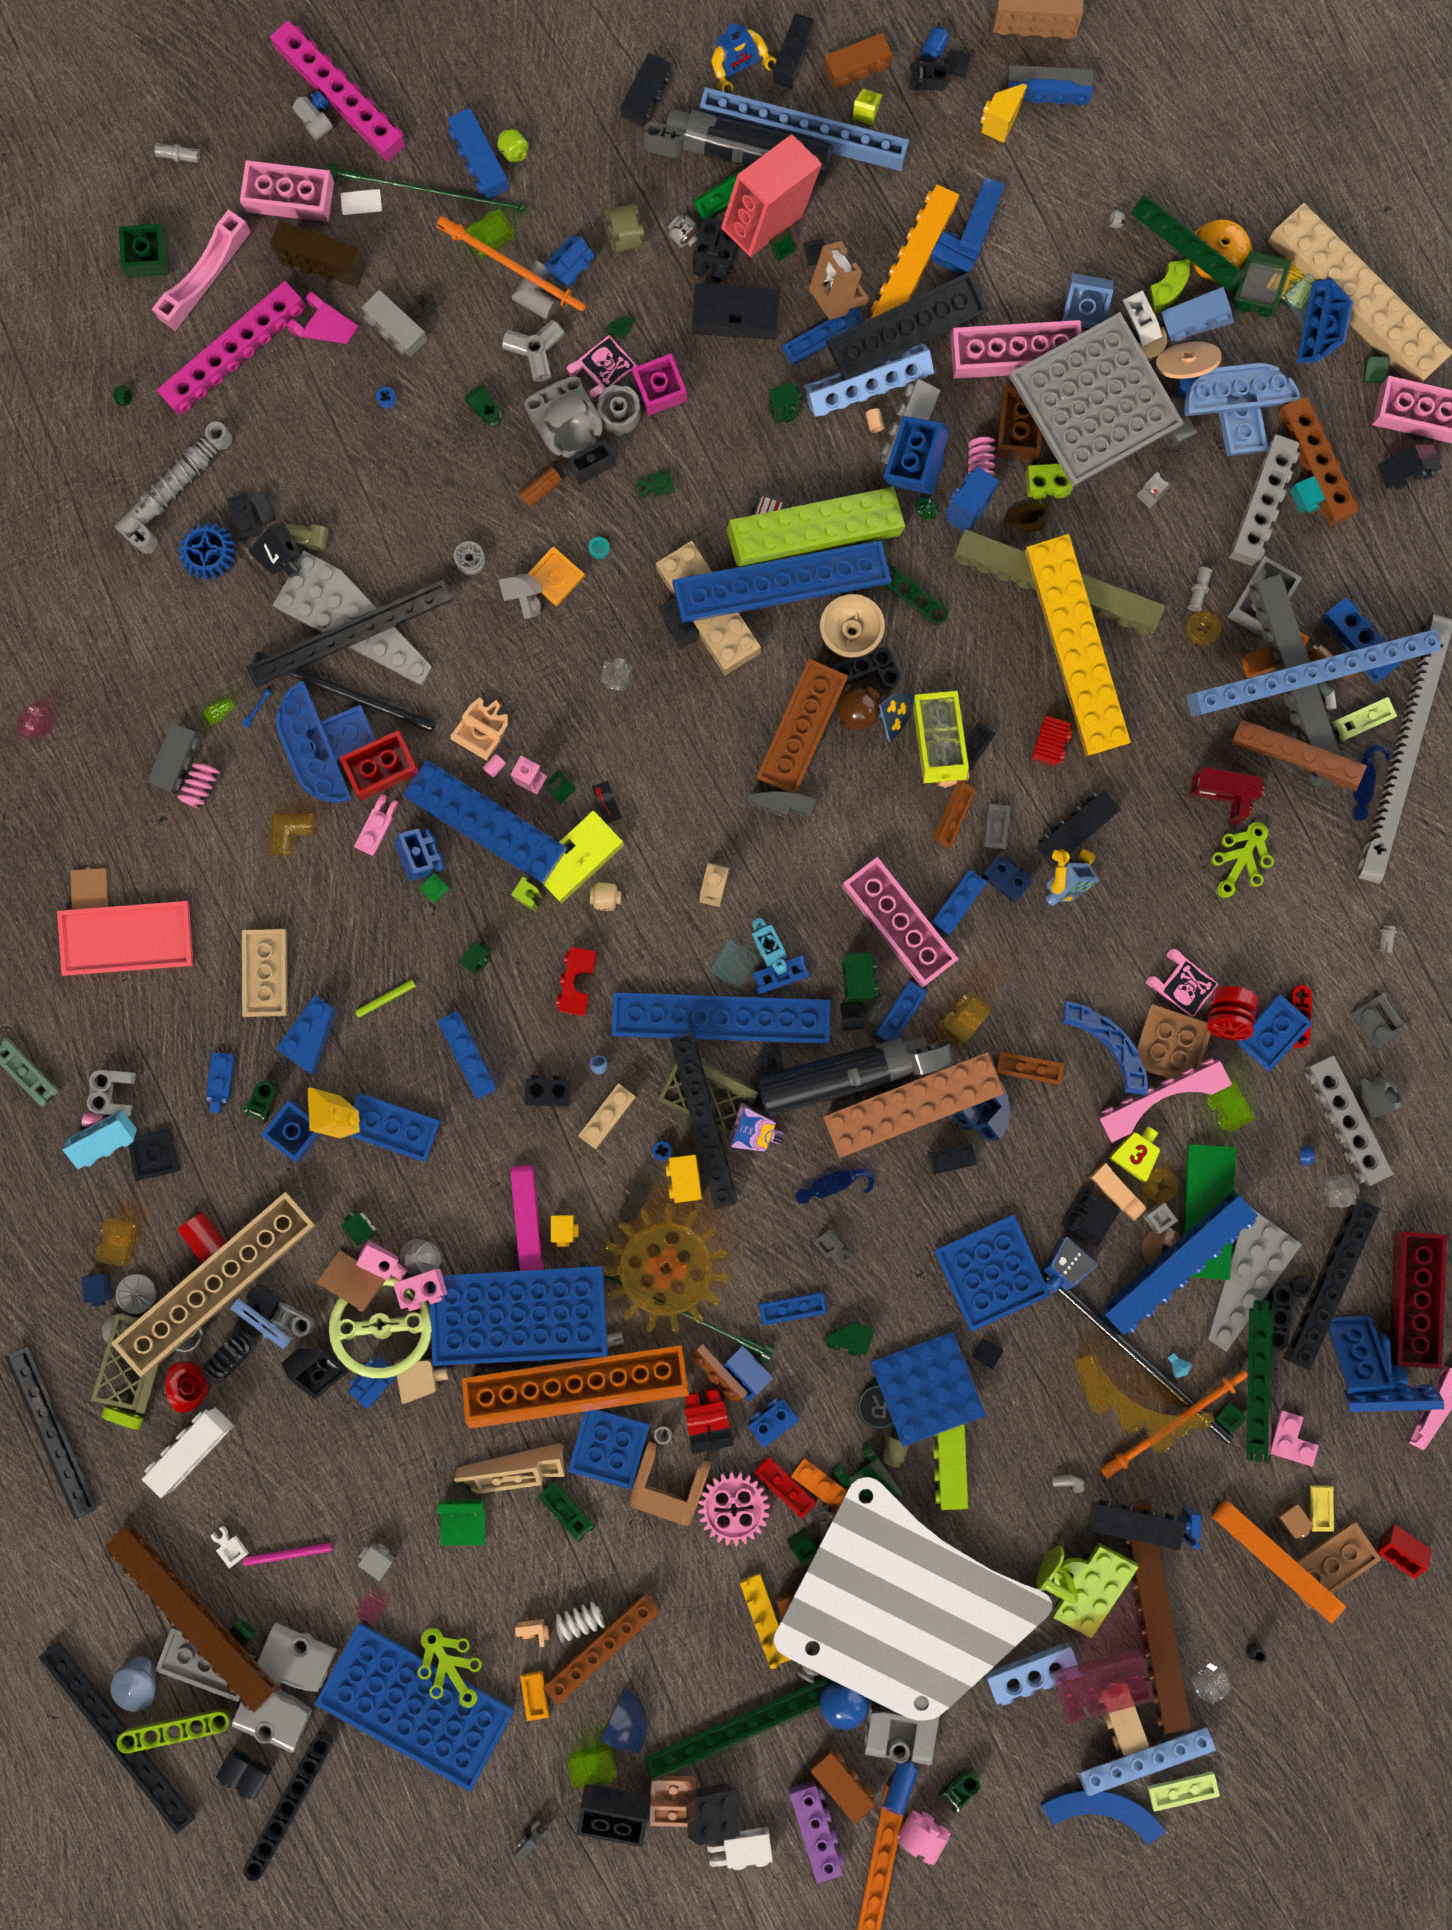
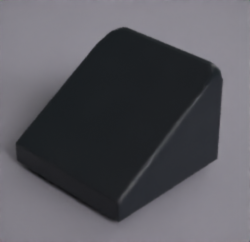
(852, 1016)
(988, 1353)

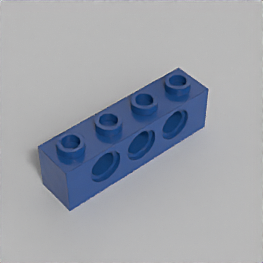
(1349, 636)

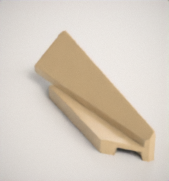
(513, 1470)

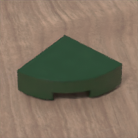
(620, 327)

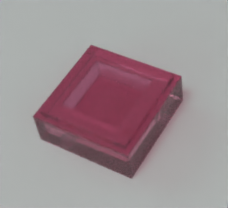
(371, 1610)

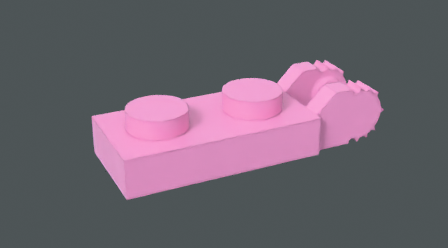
(376, 827)

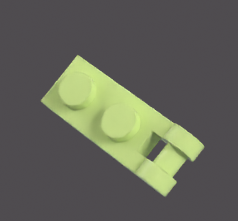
(1365, 719)

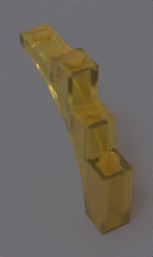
(1130, 1415)

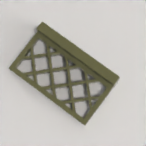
(720, 1079)
(144, 1385)

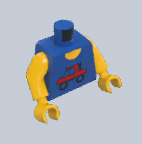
(737, 51)

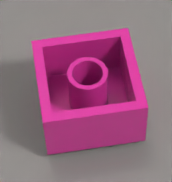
(659, 384)

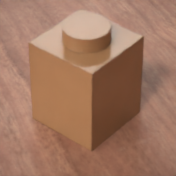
(1294, 1520)

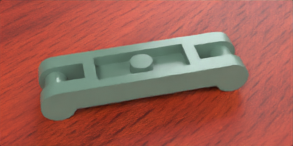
(25, 1073)

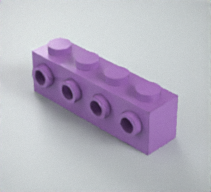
(816, 1831)

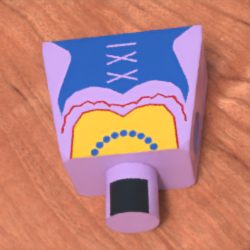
(753, 1130)

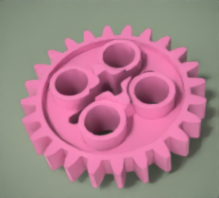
(735, 1528)

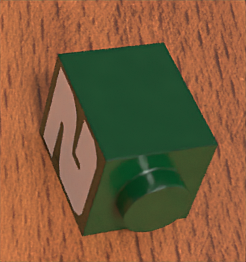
(358, 1227)

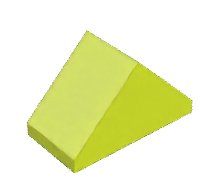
(866, 106)

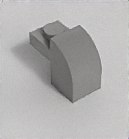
(525, 588)

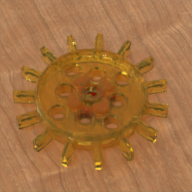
(675, 1301)

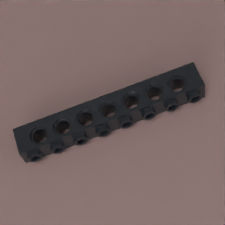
(704, 1119)
(1331, 1284)

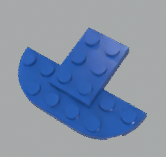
(317, 745)

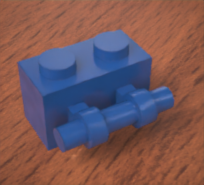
(414, 855)

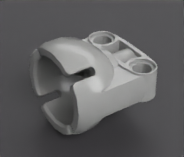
(565, 417)

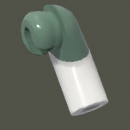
(1329, 695)

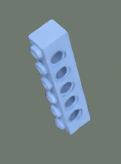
(819, 390)
(1146, 1761)

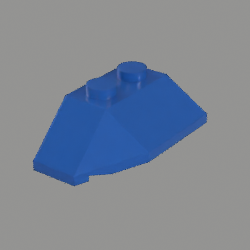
(1325, 321)

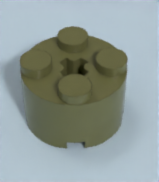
(623, 228)

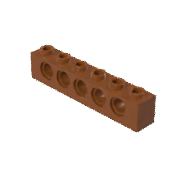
(1305, 410)
(601, 1647)

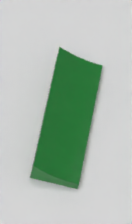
(1207, 1182)

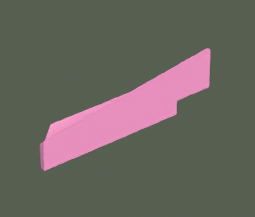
(1432, 1419)

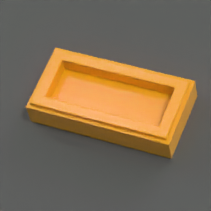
(534, 1695)

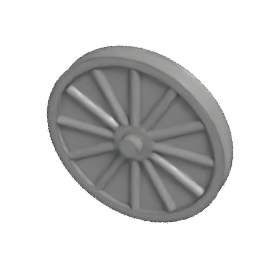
(135, 1294)

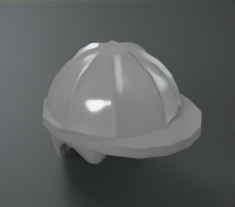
(420, 1257)

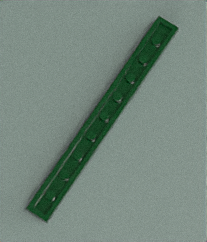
(735, 1730)

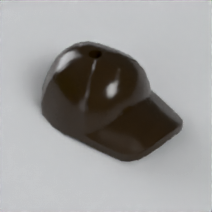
(1028, 517)

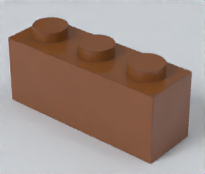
(858, 61)
(843, 1784)

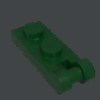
(566, 1511)

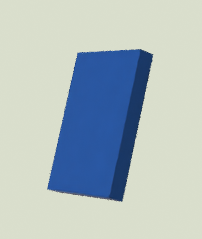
(1275, 1032)

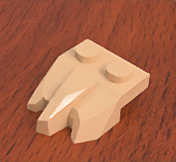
(481, 728)

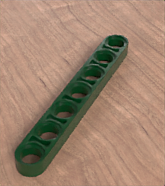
(915, 591)

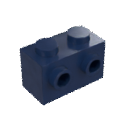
(1007, 878)

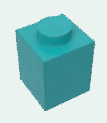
(1307, 495)

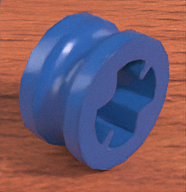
(387, 404)
(659, 1156)

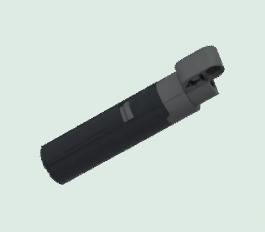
(723, 140)
(851, 1073)

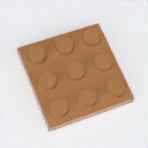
(1171, 1042)

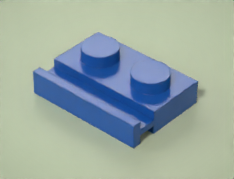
(1192, 1526)

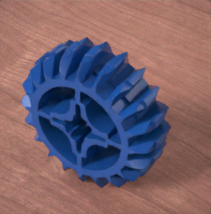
(205, 535)

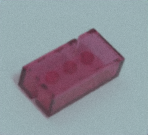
(1103, 1686)

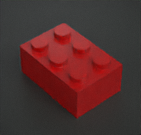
(379, 765)

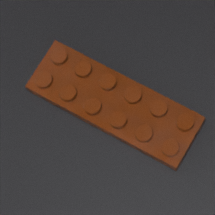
(802, 726)

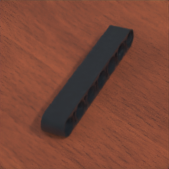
(281, 1813)

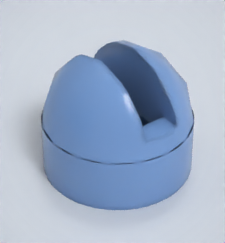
(598, 1064)

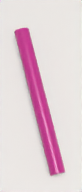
(287, 1554)

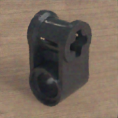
(927, 75)

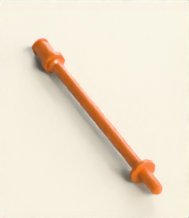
(458, 233)
(1122, 1460)

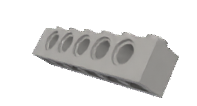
(1278, 448)
(1379, 1167)

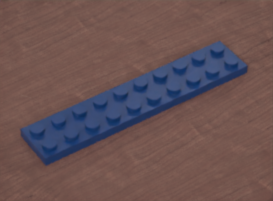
(781, 581)
(721, 1017)

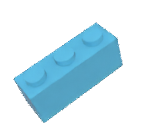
(100, 1139)

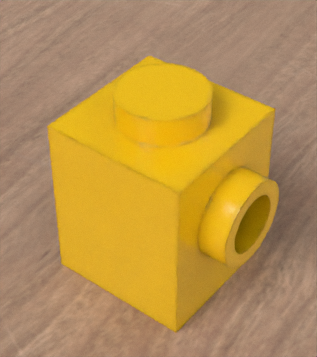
(563, 1229)

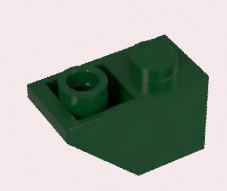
(852, 1337)

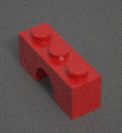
(577, 962)

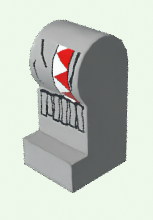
(1153, 490)

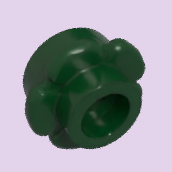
(123, 395)

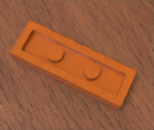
(819, 1483)

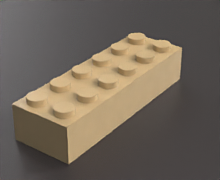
(724, 636)

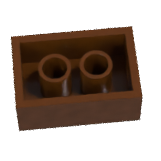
(1016, 430)

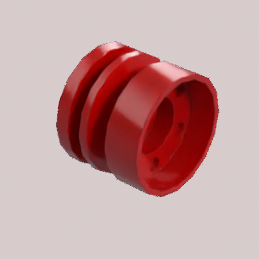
(1232, 1013)

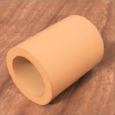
(874, 420)

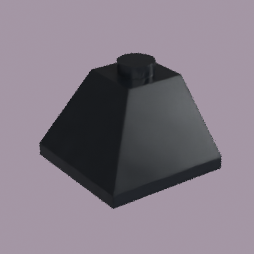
(313, 1370)

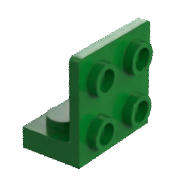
(462, 1522)

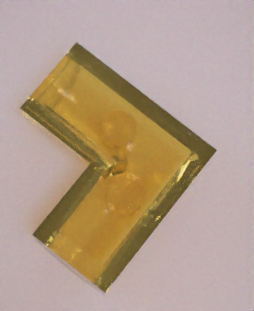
(285, 826)

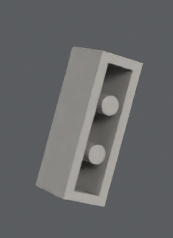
(394, 324)

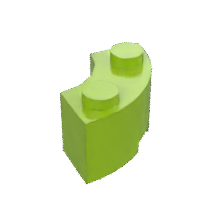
(1166, 292)

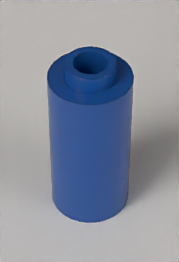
(900, 1788)

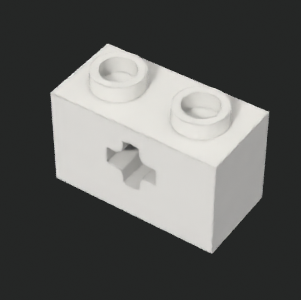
(1142, 318)

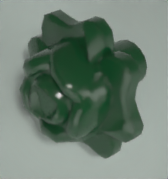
(927, 508)

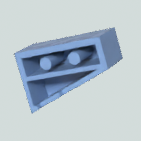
(1198, 315)

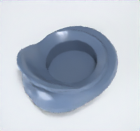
(134, 1684)

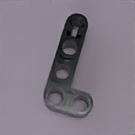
(874, 667)

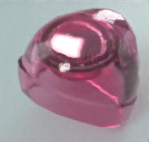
(34, 722)

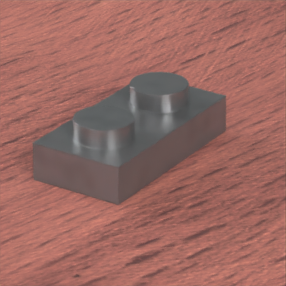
(996, 826)

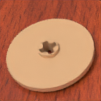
(1188, 360)

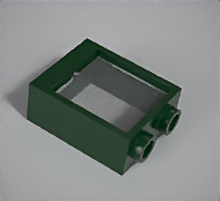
(1262, 284)

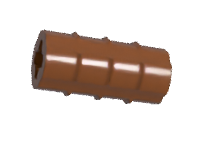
(540, 487)

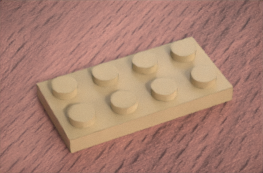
(264, 973)

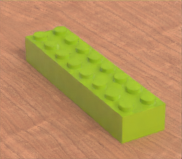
(816, 527)

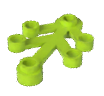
(1243, 857)
(447, 1664)

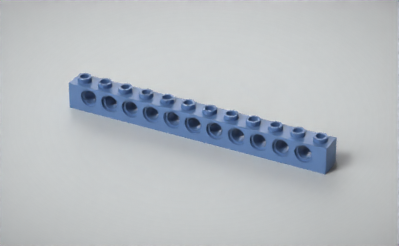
(1313, 672)

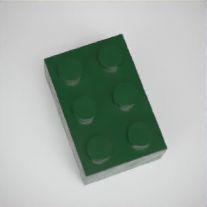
(859, 978)

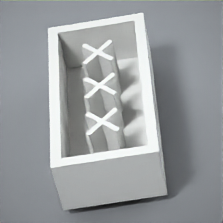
(188, 1452)

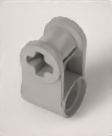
(288, 1319)

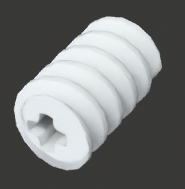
(579, 1621)

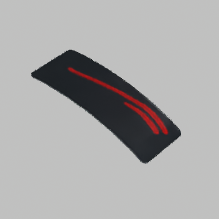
(606, 802)

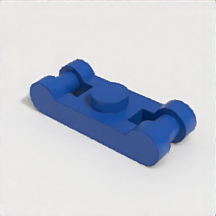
(782, 979)

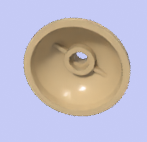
(854, 613)

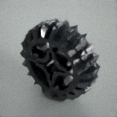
(228, 1357)

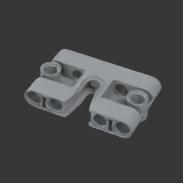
(295, 1667)
(889, 1729)

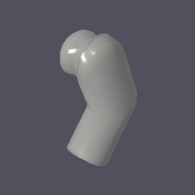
(1069, 1480)

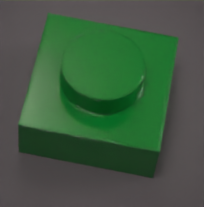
(434, 888)

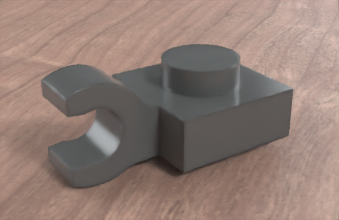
(831, 1246)
(527, 1844)

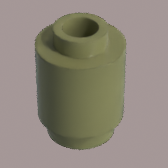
(893, 1451)

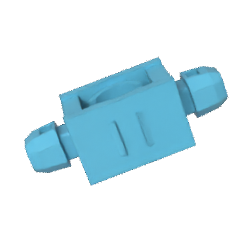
(773, 959)

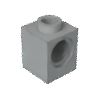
(1159, 1218)

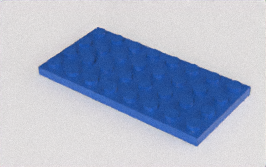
(520, 1316)
(384, 1697)

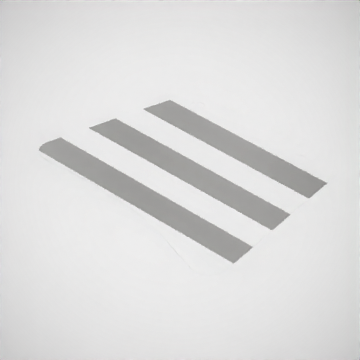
(903, 1609)

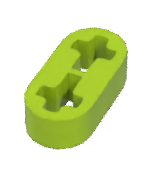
(122, 1417)

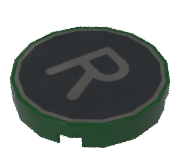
(873, 1408)

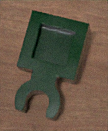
(659, 484)

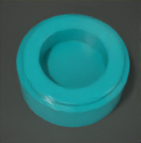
(598, 547)

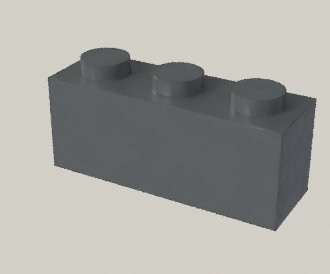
(174, 759)

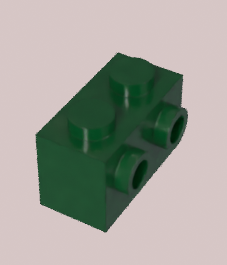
(784, 402)

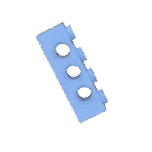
(1020, 1669)

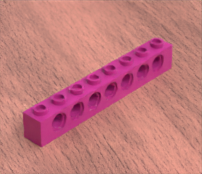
(284, 42)
(232, 337)

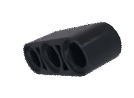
(1285, 1307)

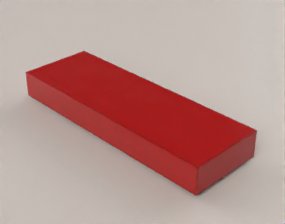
(785, 1487)

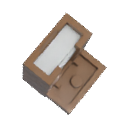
(837, 282)

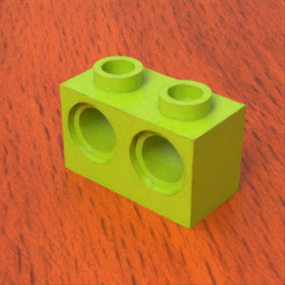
(1047, 475)

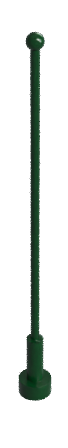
(353, 175)
(765, 1351)

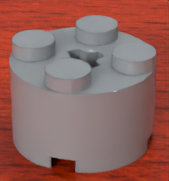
(619, 398)

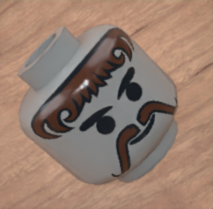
(683, 231)

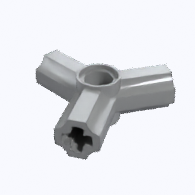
(537, 359)

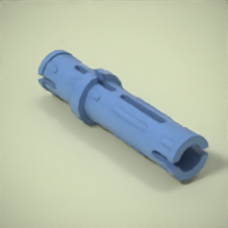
(282, 1340)

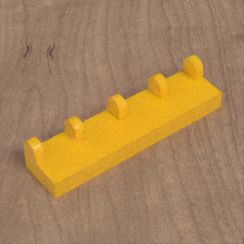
(763, 1617)

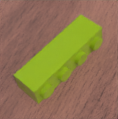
(951, 1469)

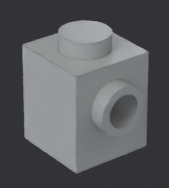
(376, 1560)

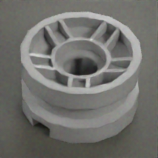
(464, 551)

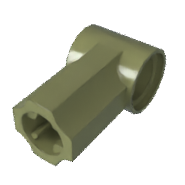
(312, 537)

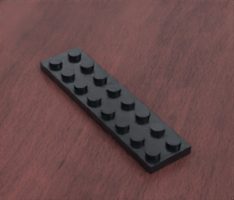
(906, 326)

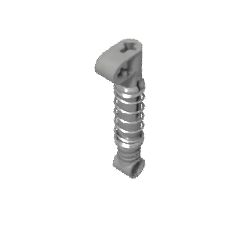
(153, 501)

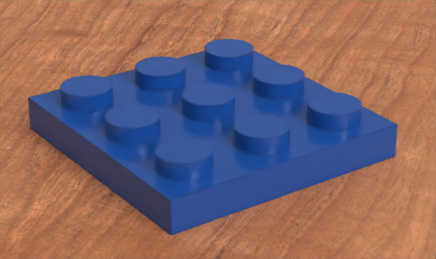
(609, 1447)

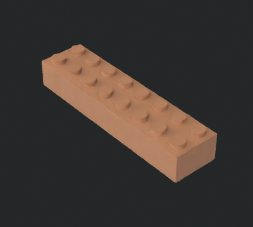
(914, 1104)

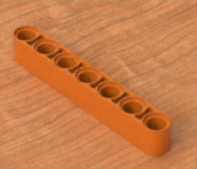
(1278, 1561)

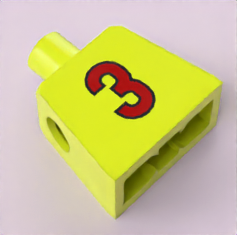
(1137, 1154)

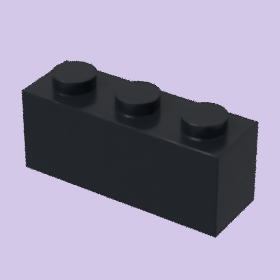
(793, 50)
(646, 90)

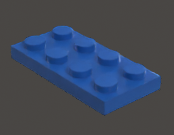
(395, 1127)
(1360, 1355)

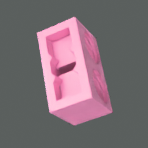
(419, 1285)

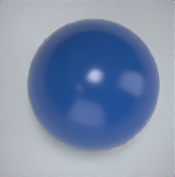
(842, 1706)

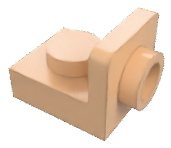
(529, 1629)

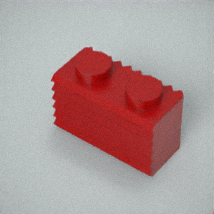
(1051, 741)

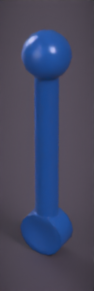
(247, 721)

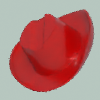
(185, 1386)

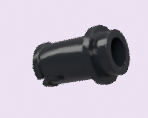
(1256, 1653)

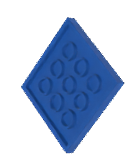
(992, 1273)
(927, 1389)

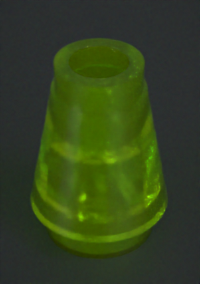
(218, 711)

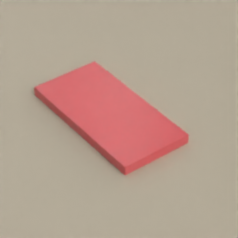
(125, 938)

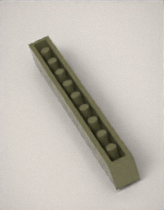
(1104, 598)

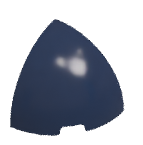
(987, 1118)
(626, 1725)

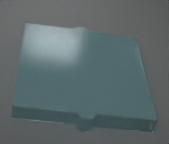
(1299, 296)
(734, 964)

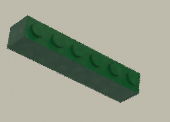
(1188, 243)

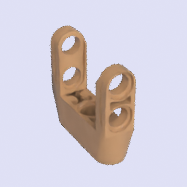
(663, 1503)

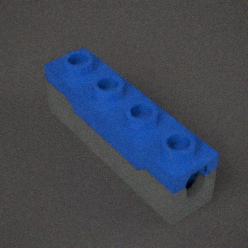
(1053, 84)

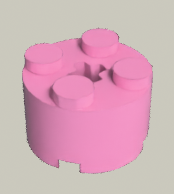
(923, 1837)

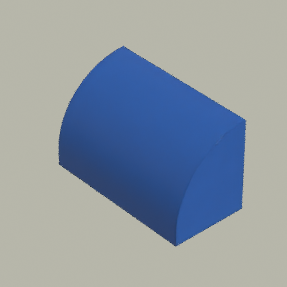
(747, 1372)

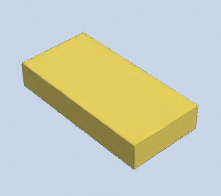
(1321, 1507)

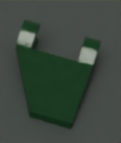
(874, 1470)

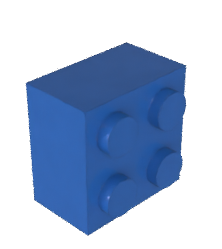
(291, 1131)

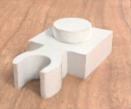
(231, 1549)

